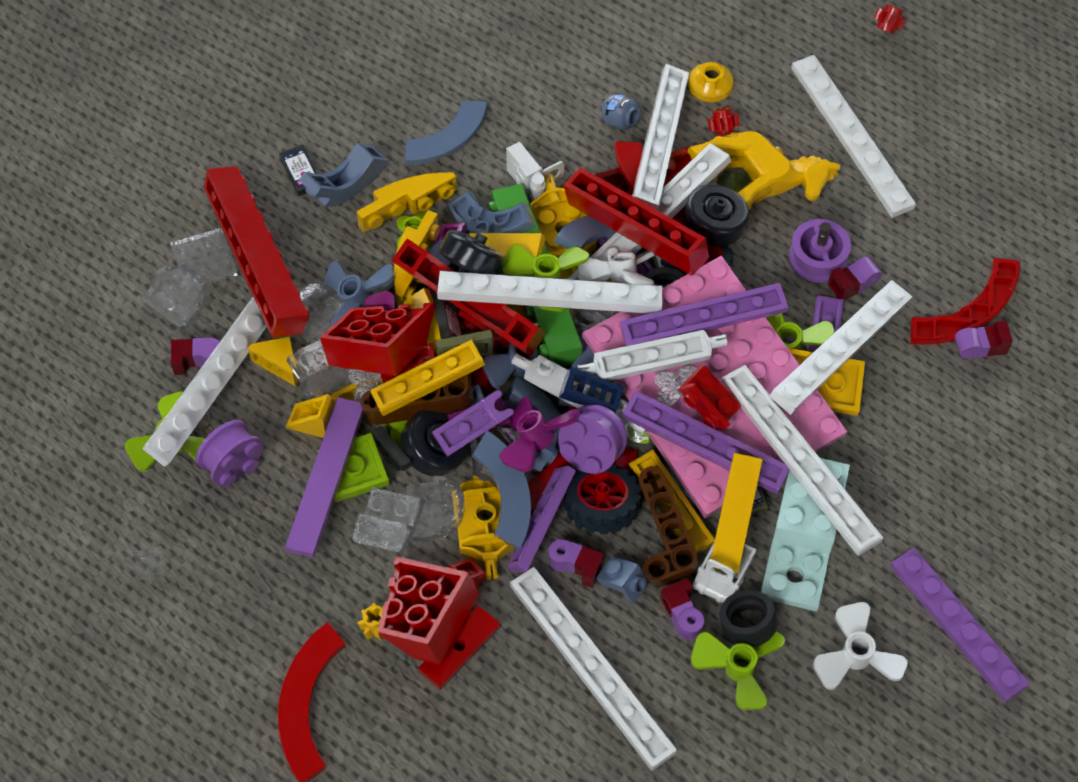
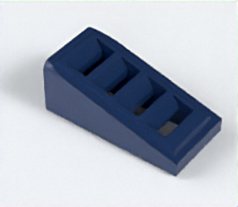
(583, 378)

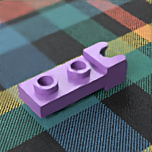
(470, 424)

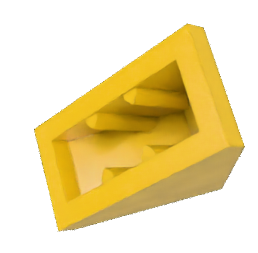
(273, 357)
(311, 416)

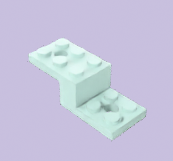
(801, 544)

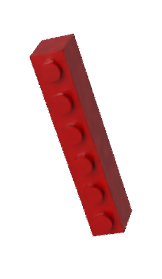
(636, 221)

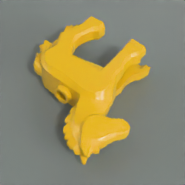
(768, 167)

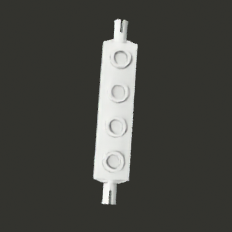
(653, 355)
(550, 378)

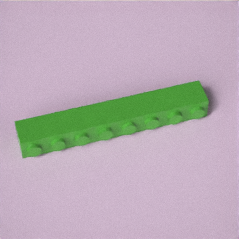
(561, 339)

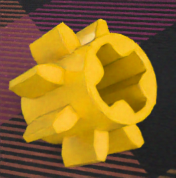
(371, 621)

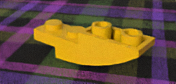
(414, 193)
(428, 230)

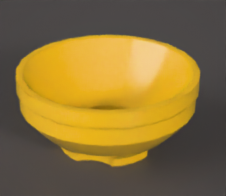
(708, 88)

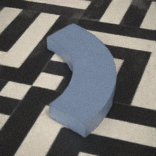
(451, 138)
(478, 220)
(582, 232)
(513, 490)

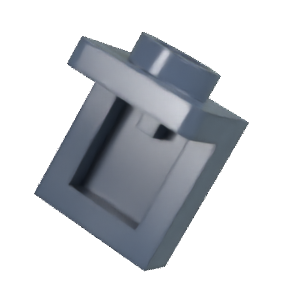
(623, 577)

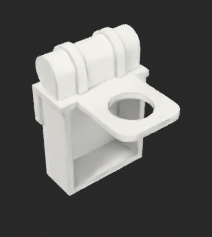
(528, 172)
(721, 583)

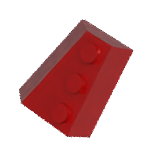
(377, 338)
(426, 608)

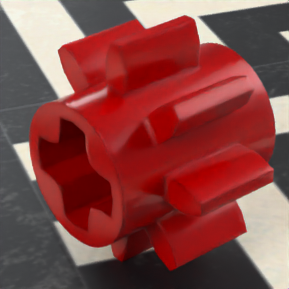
(889, 18)
(723, 121)

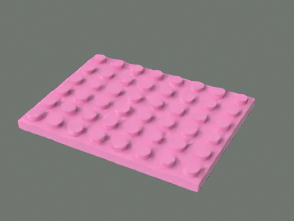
(749, 344)

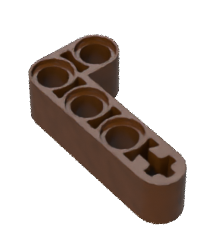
(444, 401)
(665, 523)

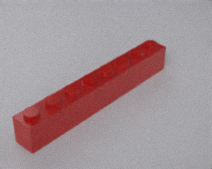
(256, 252)

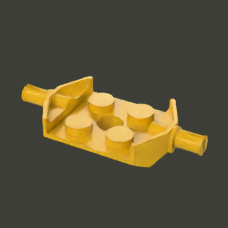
(553, 211)
(476, 535)

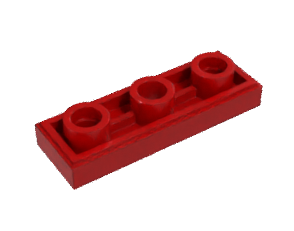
(472, 636)

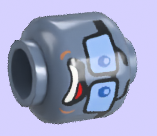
(620, 111)

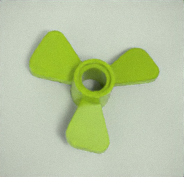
(522, 263)
(813, 335)
(134, 446)
(711, 654)

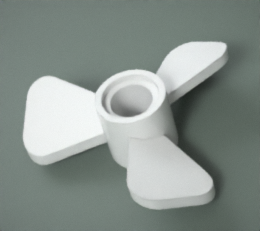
(620, 269)
(834, 665)

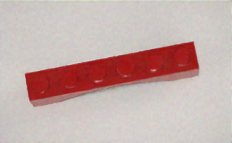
(495, 316)

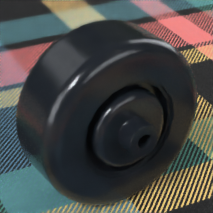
(716, 214)
(472, 253)
(423, 448)

